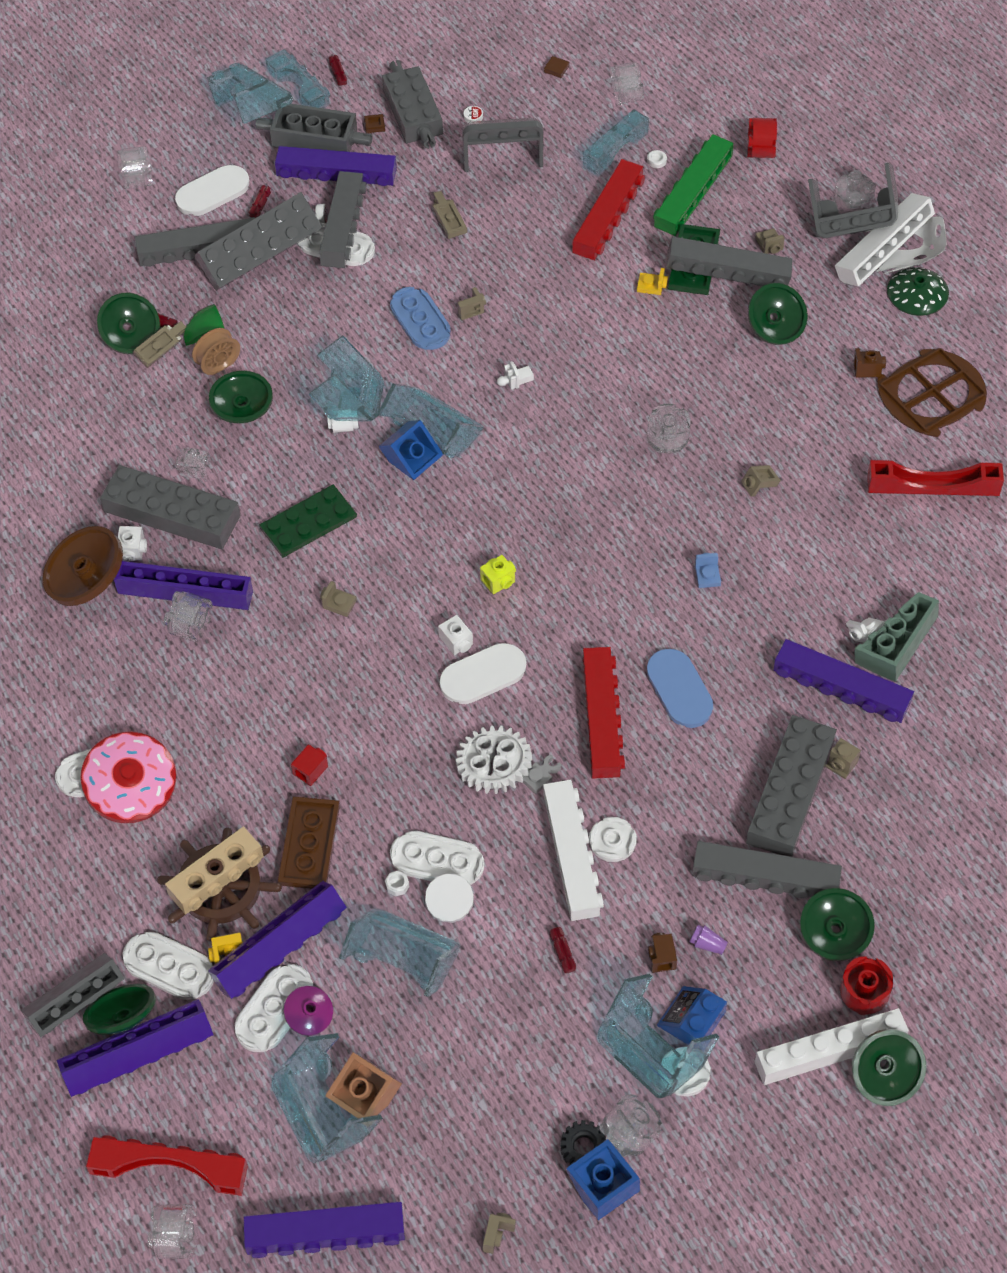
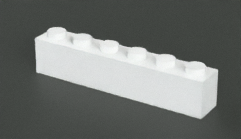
(883, 242)
(571, 850)
(822, 1048)

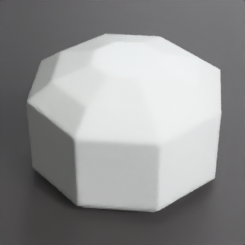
(397, 883)

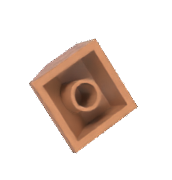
(363, 1088)

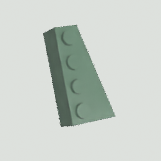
(898, 639)

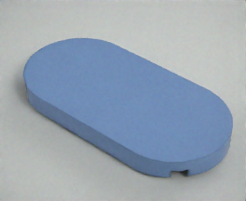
(420, 318)
(679, 688)

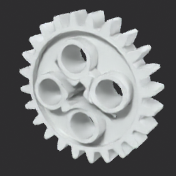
(514, 763)

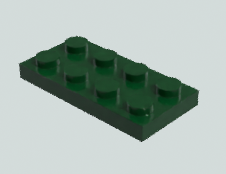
(693, 282)
(308, 520)

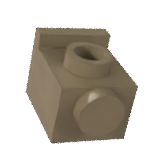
(843, 758)

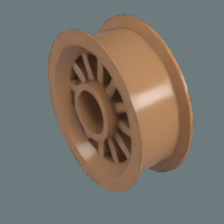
(216, 351)

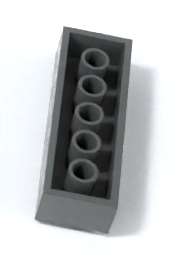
(258, 241)
(170, 507)
(791, 786)

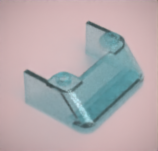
(354, 384)
(443, 422)
(401, 945)
(642, 1049)
(312, 1116)

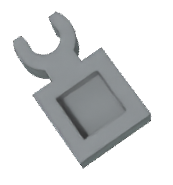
(540, 775)

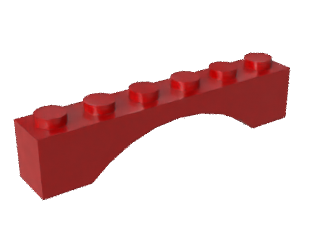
(976, 480)
(115, 1157)

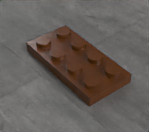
(309, 842)

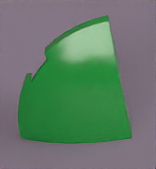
(201, 323)

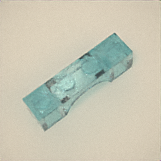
(285, 68)
(602, 152)

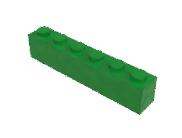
(693, 185)

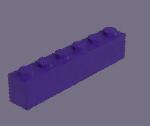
(326, 164)
(164, 581)
(843, 681)
(277, 940)
(134, 1048)
(324, 1229)

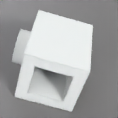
(455, 635)

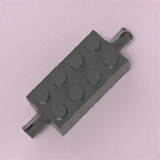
(412, 104)
(314, 128)

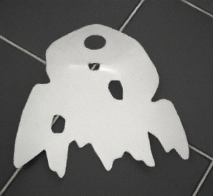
(905, 258)

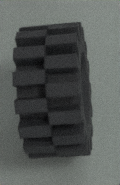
(578, 1131)

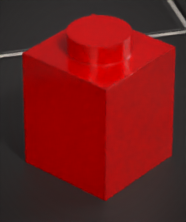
(309, 764)

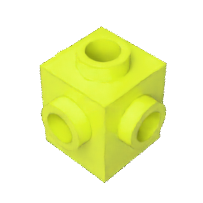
(497, 574)

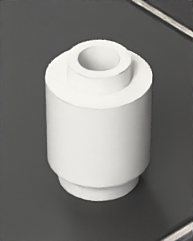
(342, 426)

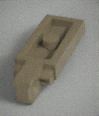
(448, 216)
(159, 344)

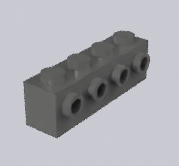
(72, 994)

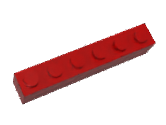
(608, 210)
(601, 712)

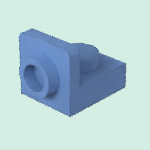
(707, 570)

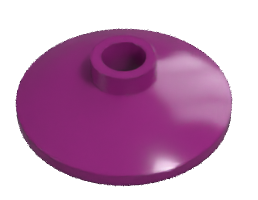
(300, 1019)

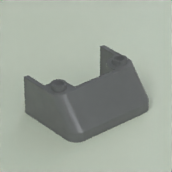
(502, 132)
(832, 224)

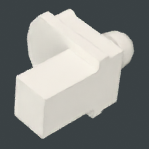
(515, 376)

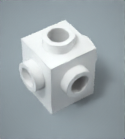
(132, 542)

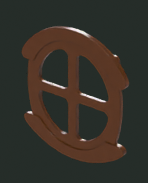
(930, 425)

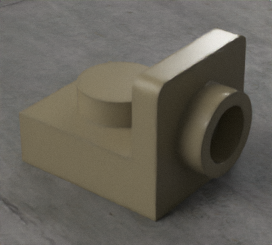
(770, 241)
(472, 306)
(759, 477)
(337, 600)
(493, 1235)

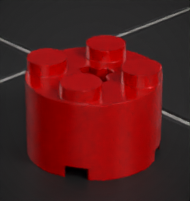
(762, 137)
(866, 985)

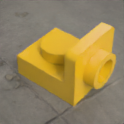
(652, 283)
(223, 946)

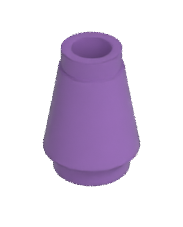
(708, 940)

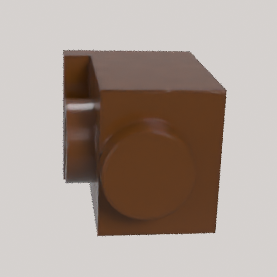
(868, 363)
(662, 953)

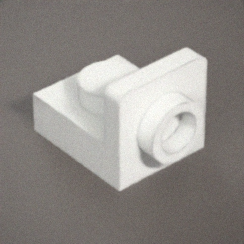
(861, 631)

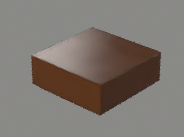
(556, 67)
(374, 123)

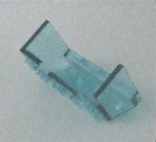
(250, 90)

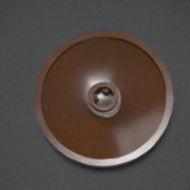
(82, 565)

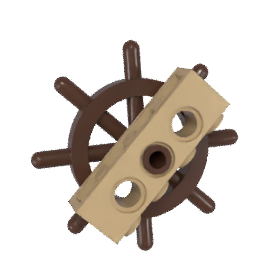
(216, 873)

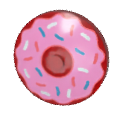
(128, 777)

